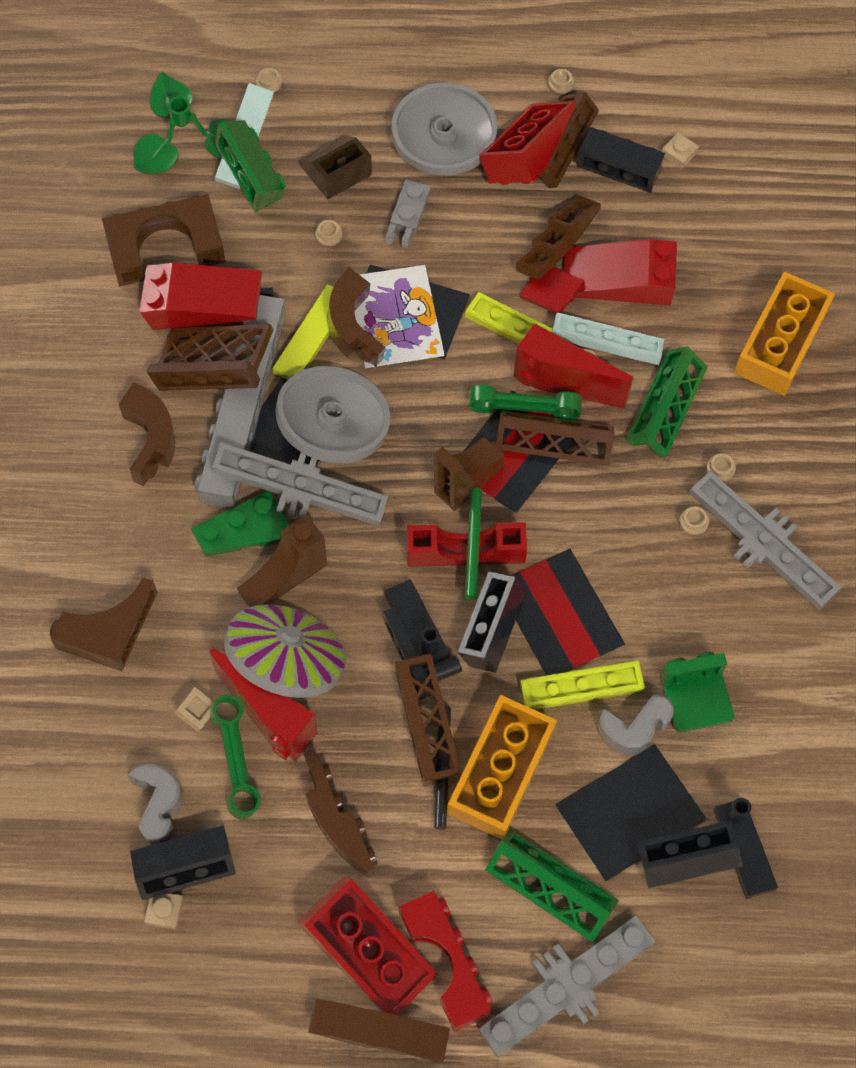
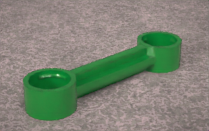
(487, 399)
(235, 756)

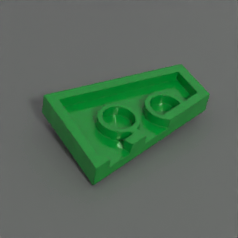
(243, 526)

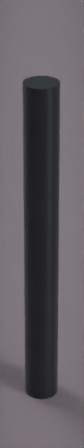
(441, 793)

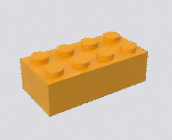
(784, 333)
(501, 767)

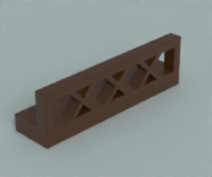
(571, 138)
(559, 427)
(415, 722)

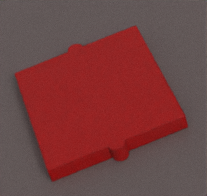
(553, 290)

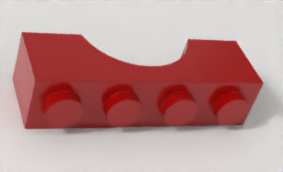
(436, 547)
(428, 923)

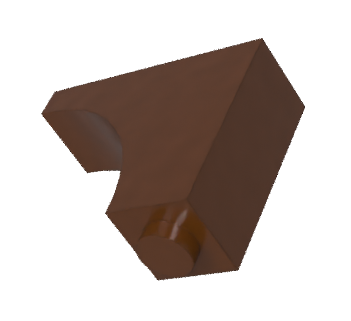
(466, 470)
(295, 560)
(106, 635)

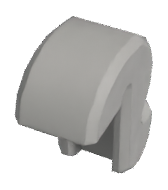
(640, 733)
(163, 803)

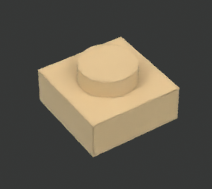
(680, 150)
(195, 709)
(164, 911)

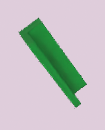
(664, 394)
(556, 875)

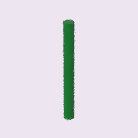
(473, 544)

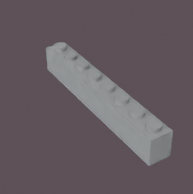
(240, 411)

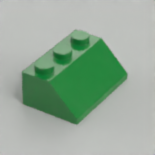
(249, 164)

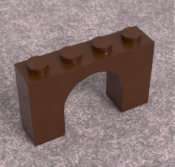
(129, 230)

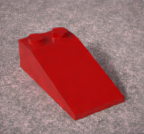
(527, 144)
(625, 271)
(198, 295)
(560, 366)
(278, 717)
(367, 947)

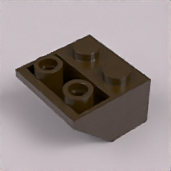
(338, 165)

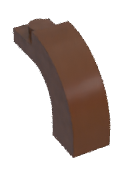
(346, 333)
(150, 413)

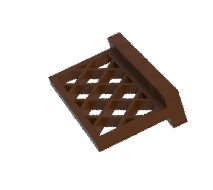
(211, 372)

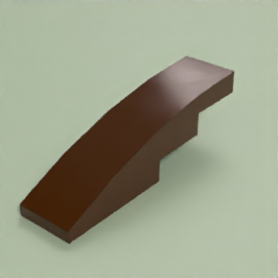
(562, 233)
(379, 1030)

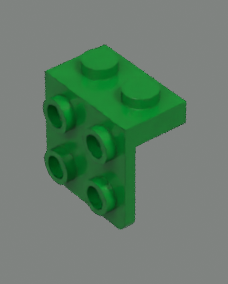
(697, 691)

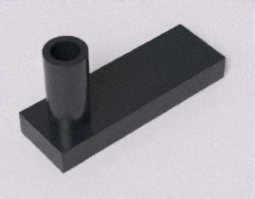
(417, 621)
(405, 649)
(755, 874)

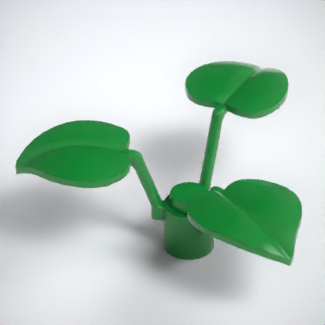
(171, 99)

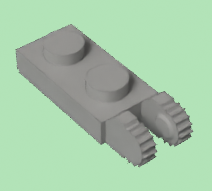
(408, 211)

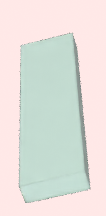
(253, 111)
(608, 338)

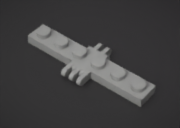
(299, 484)
(765, 540)
(566, 986)

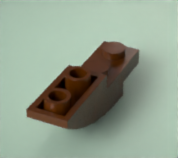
(341, 829)

